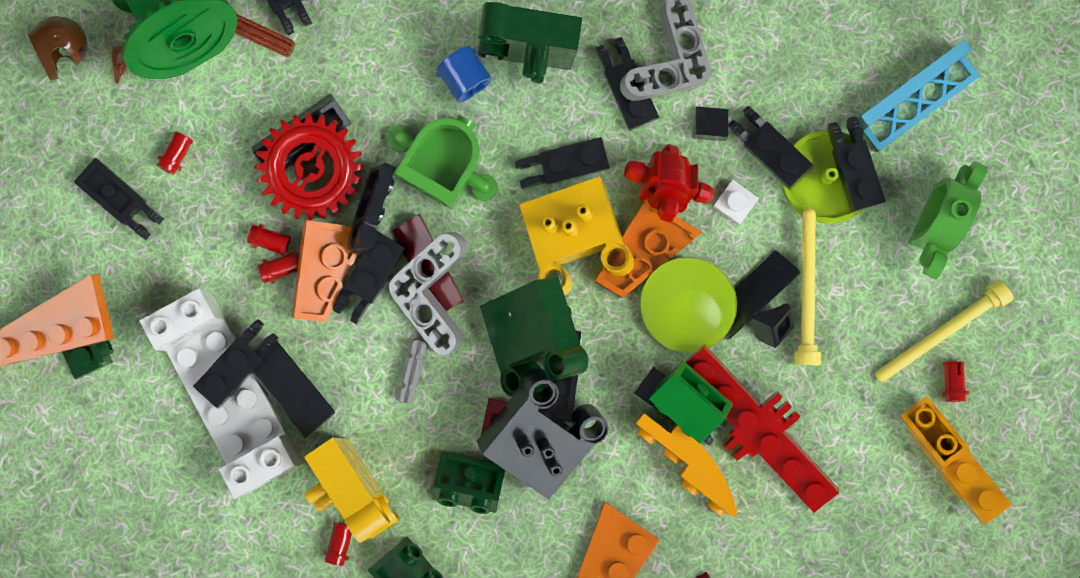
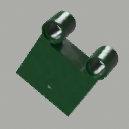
(529, 38)
(531, 324)

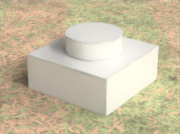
(735, 202)

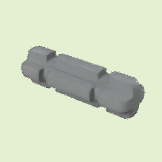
(411, 371)

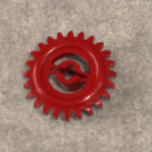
(326, 139)

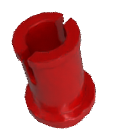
(174, 153)
(268, 239)
(278, 267)
(955, 381)
(338, 545)

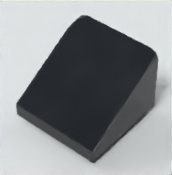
(711, 124)
(773, 325)

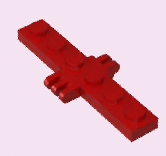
(762, 431)

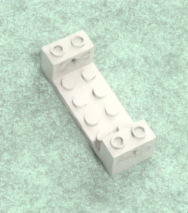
(247, 424)

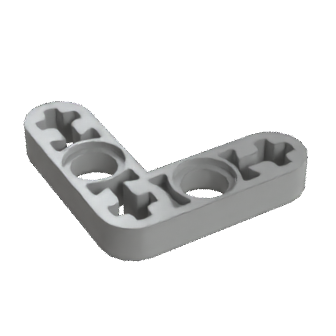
(678, 67)
(420, 294)

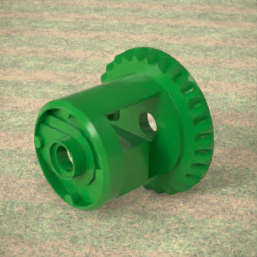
(175, 35)

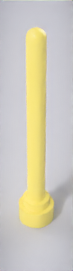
(995, 295)
(807, 351)

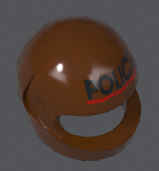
(54, 34)

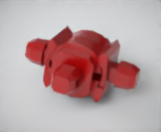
(669, 182)

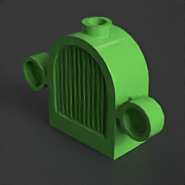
(442, 160)
(947, 217)

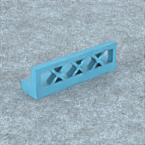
(917, 84)

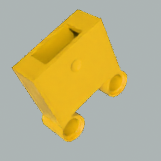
(574, 226)
(350, 488)

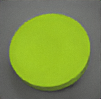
(822, 185)
(688, 304)

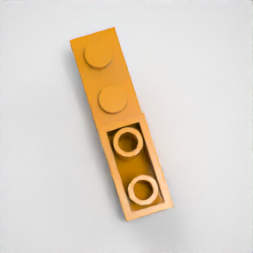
(953, 461)
(699, 471)

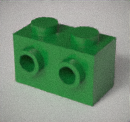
(691, 402)

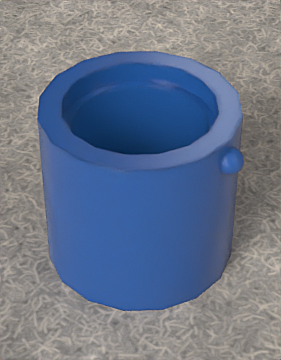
(464, 73)

